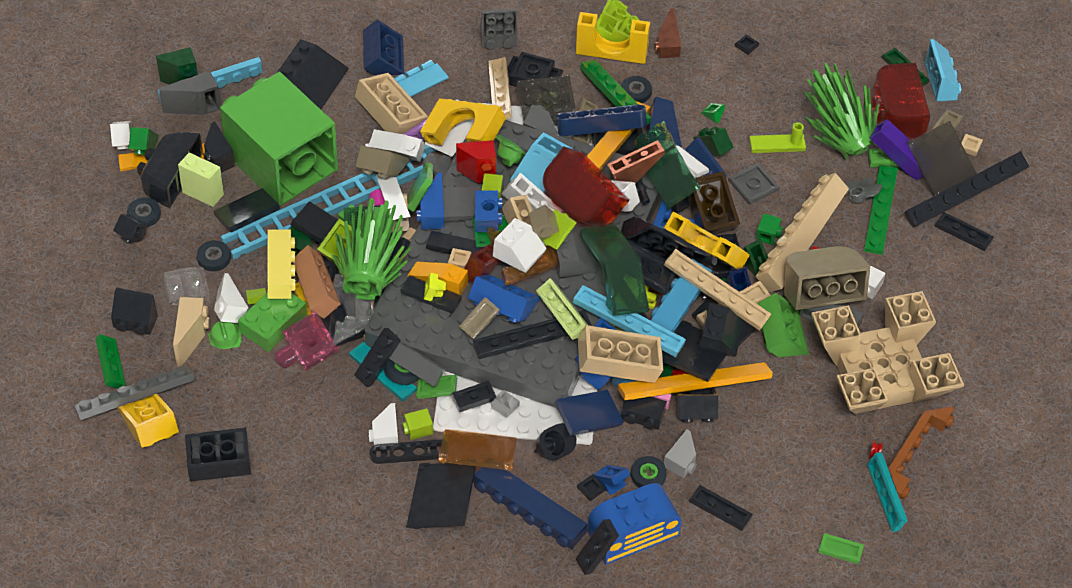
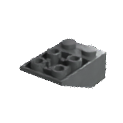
(498, 28)
(191, 96)

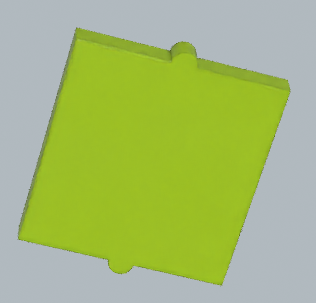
(565, 225)

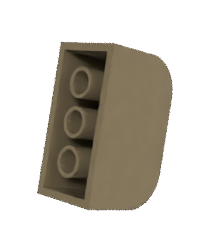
(825, 277)

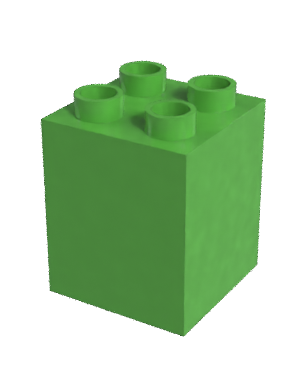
(279, 137)

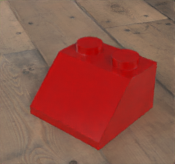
(476, 159)

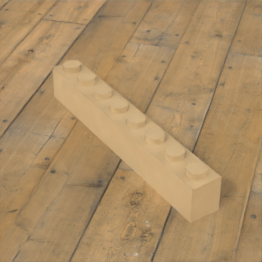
(802, 230)

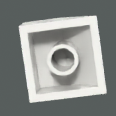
(518, 245)

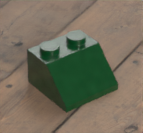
(176, 66)

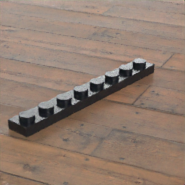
(966, 189)

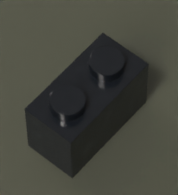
(644, 411)

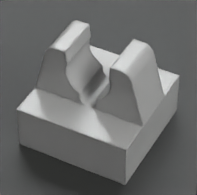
(505, 403)

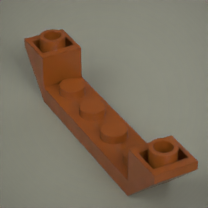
(936, 418)

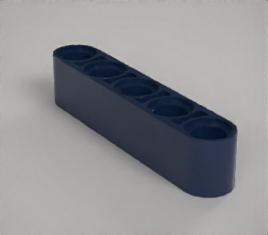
(601, 120)

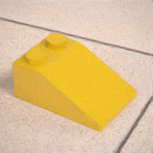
(149, 420)

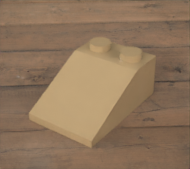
(190, 327)

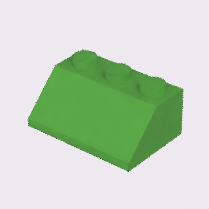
(784, 328)

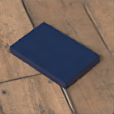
(589, 412)

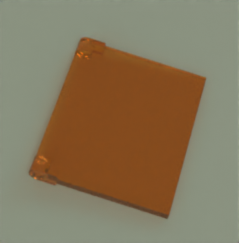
(477, 449)

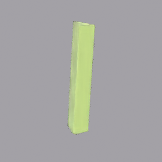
(562, 308)

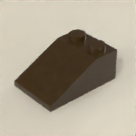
(714, 204)

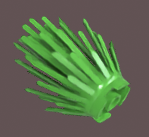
(844, 123)
(365, 257)

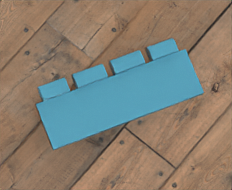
(421, 80)

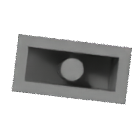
(682, 456)

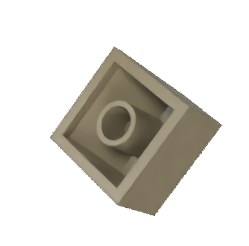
(380, 161)

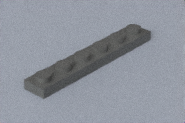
(135, 392)

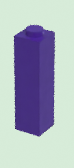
(895, 145)

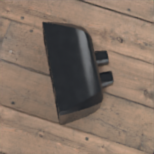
(161, 173)

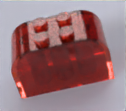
(901, 99)
(582, 189)

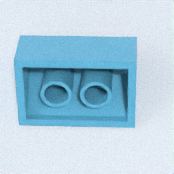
(941, 72)

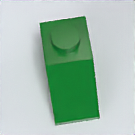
(141, 140)

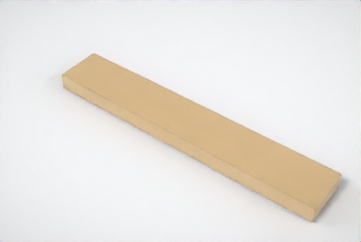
(500, 85)
(717, 289)

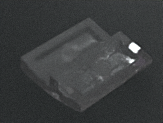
(186, 283)

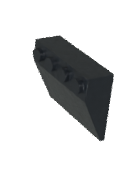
(313, 71)
(660, 241)

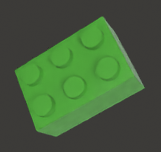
(270, 317)

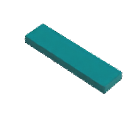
(402, 392)
(887, 492)

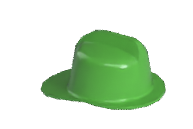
(509, 151)
(225, 335)

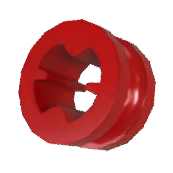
(875, 448)

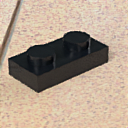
(473, 396)

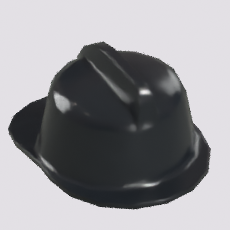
(555, 441)

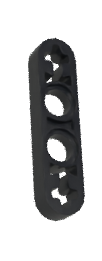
(408, 448)

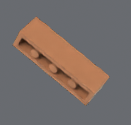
(316, 282)

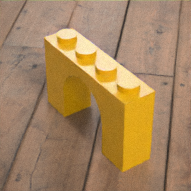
(591, 43)
(451, 112)
(718, 247)

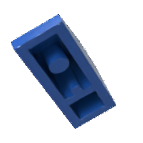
(432, 206)

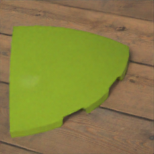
(615, 21)

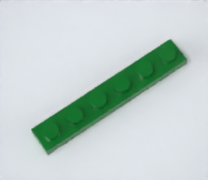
(608, 85)
(881, 210)

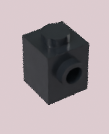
(130, 228)

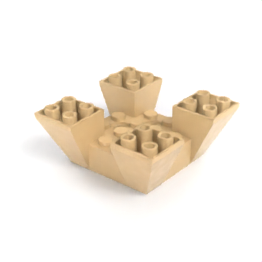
(885, 364)

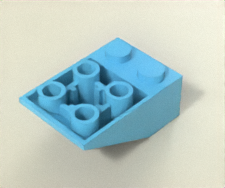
(538, 158)

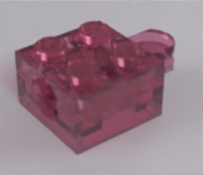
(307, 342)

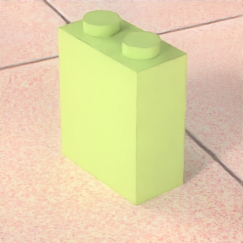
(201, 179)

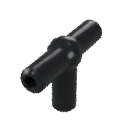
(641, 189)

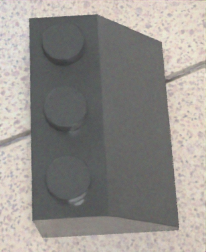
(574, 254)

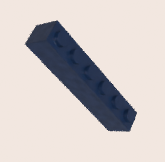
(531, 505)

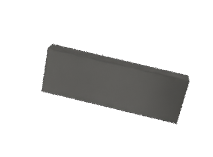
(417, 364)

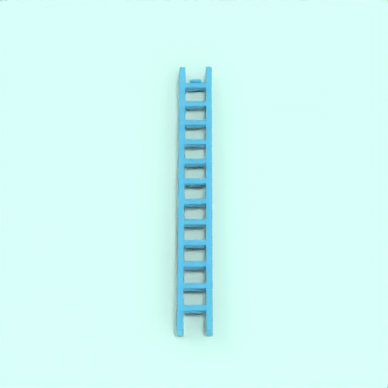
(317, 198)

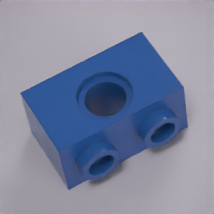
(486, 210)

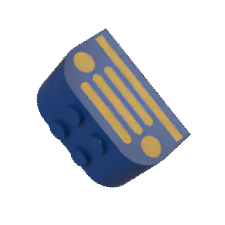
(640, 518)

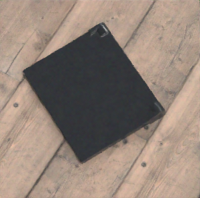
(691, 358)
(441, 495)

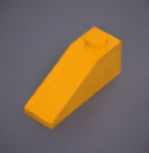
(454, 276)

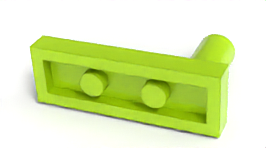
(779, 143)

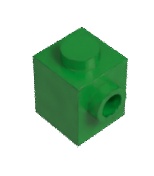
(769, 229)

